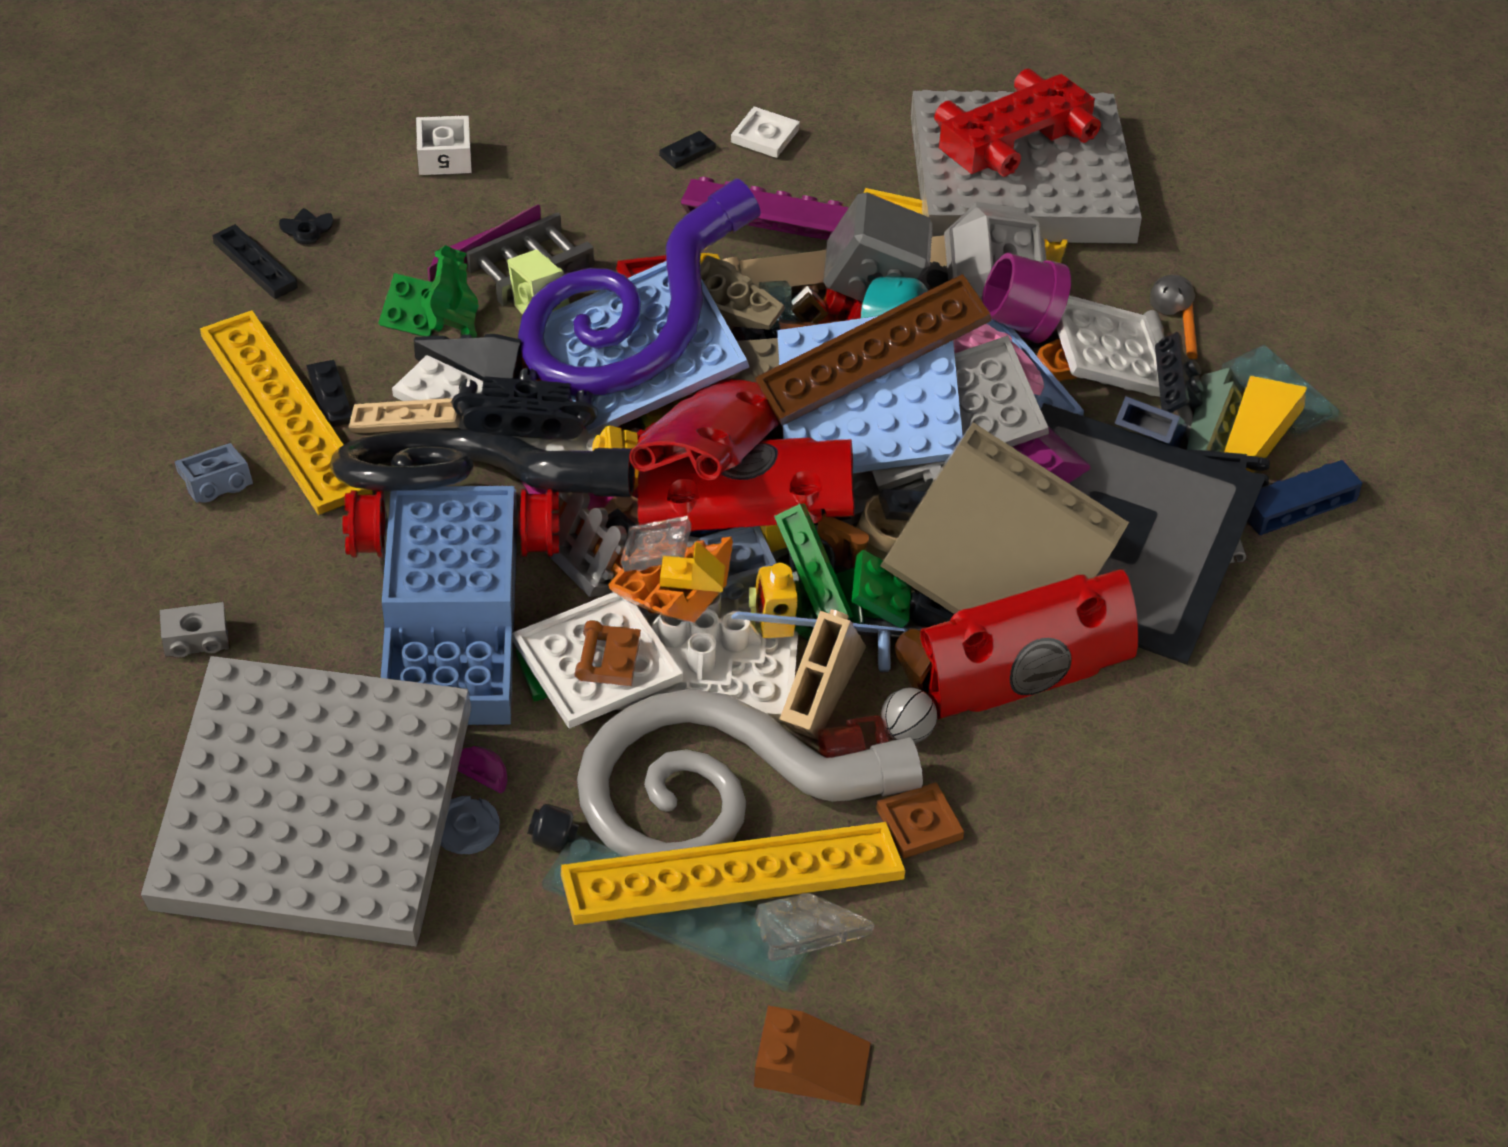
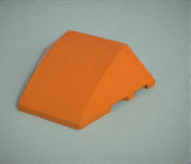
(677, 603)

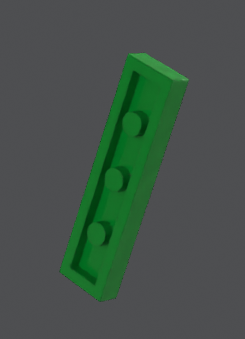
(811, 561)

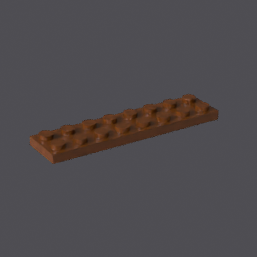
(873, 349)

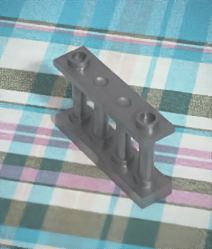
(528, 237)

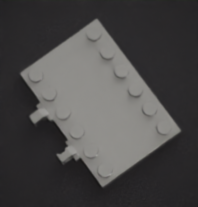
(991, 395)

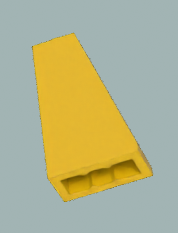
(1265, 416)

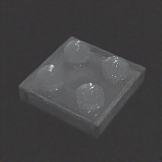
(651, 541)

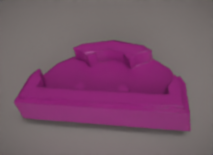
(484, 766)

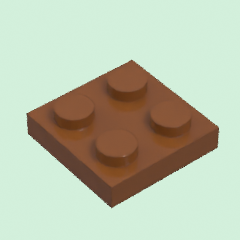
(920, 820)

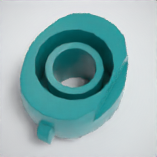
(888, 293)

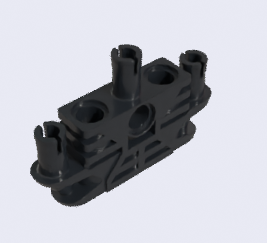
(524, 407)

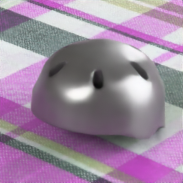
(1171, 294)

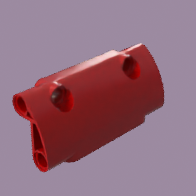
(714, 423)

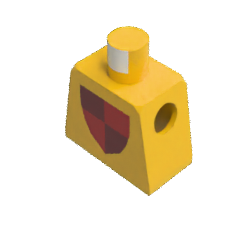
(774, 588)

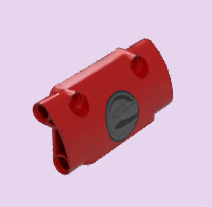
(753, 492)
(1030, 642)

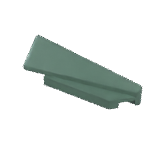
(1217, 414)

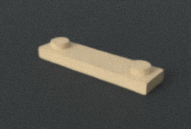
(403, 416)

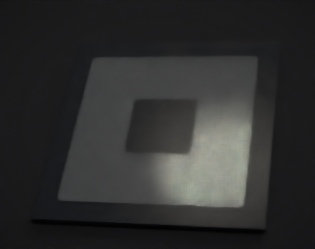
(1180, 529)

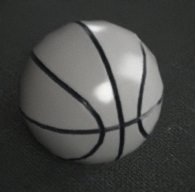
(909, 714)

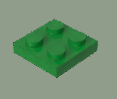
(880, 590)

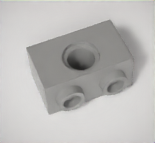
(194, 629)

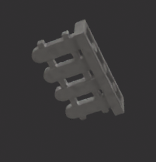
(576, 553)

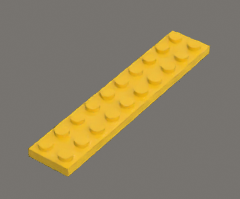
(280, 406)
(730, 872)

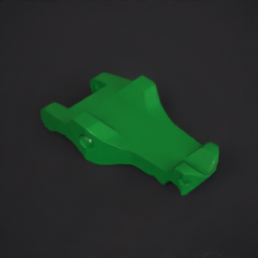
(449, 297)

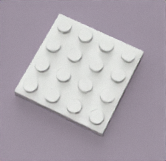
(1109, 345)
(557, 645)

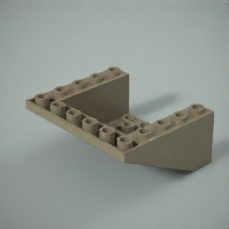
(999, 528)

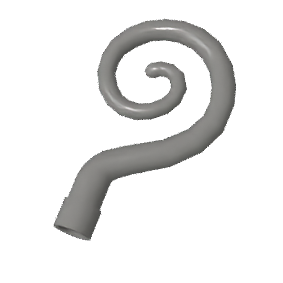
(880, 770)

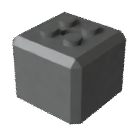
(876, 242)

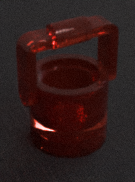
(849, 738)

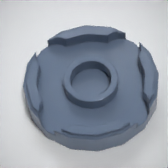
(475, 830)

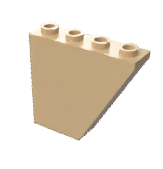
(822, 674)

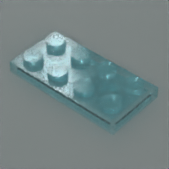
(1266, 364)

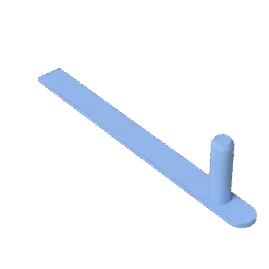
(884, 632)

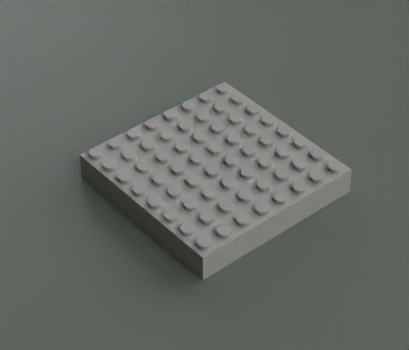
(1063, 184)
(309, 801)

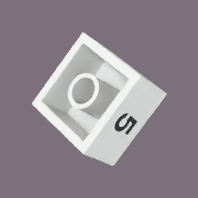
(443, 145)

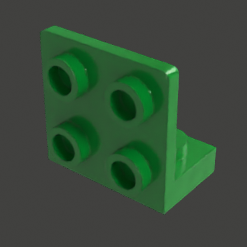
(403, 306)

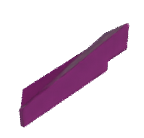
(516, 222)

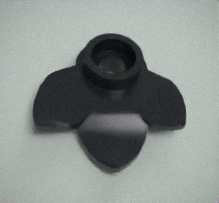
(306, 227)

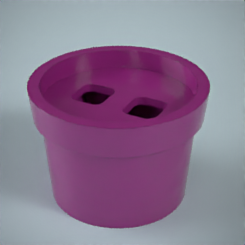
(1027, 295)

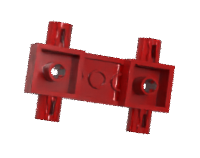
(988, 133)

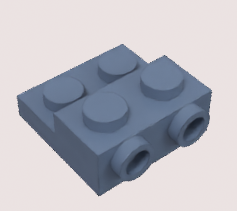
(214, 473)
(747, 556)

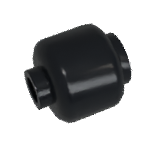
(552, 827)

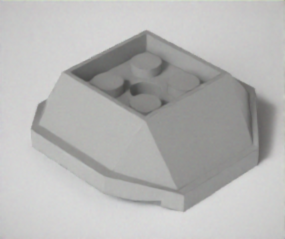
(987, 234)

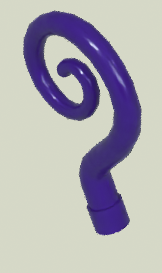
(721, 214)

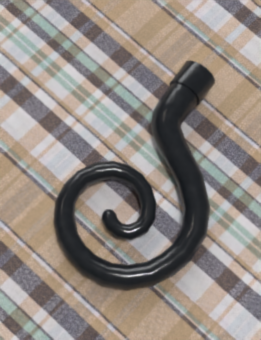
(447, 455)

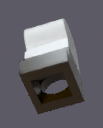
(809, 306)

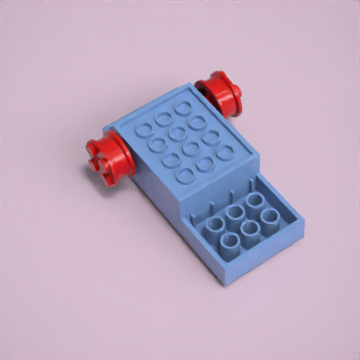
(452, 582)

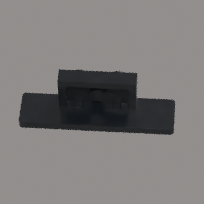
(1177, 375)

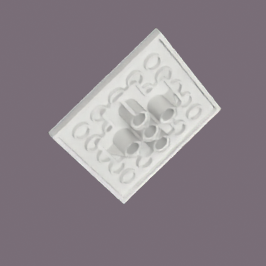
(728, 655)

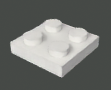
(765, 132)

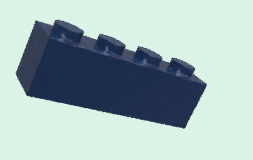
(1304, 497)

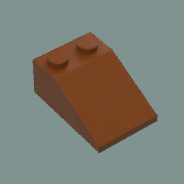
(810, 1057)

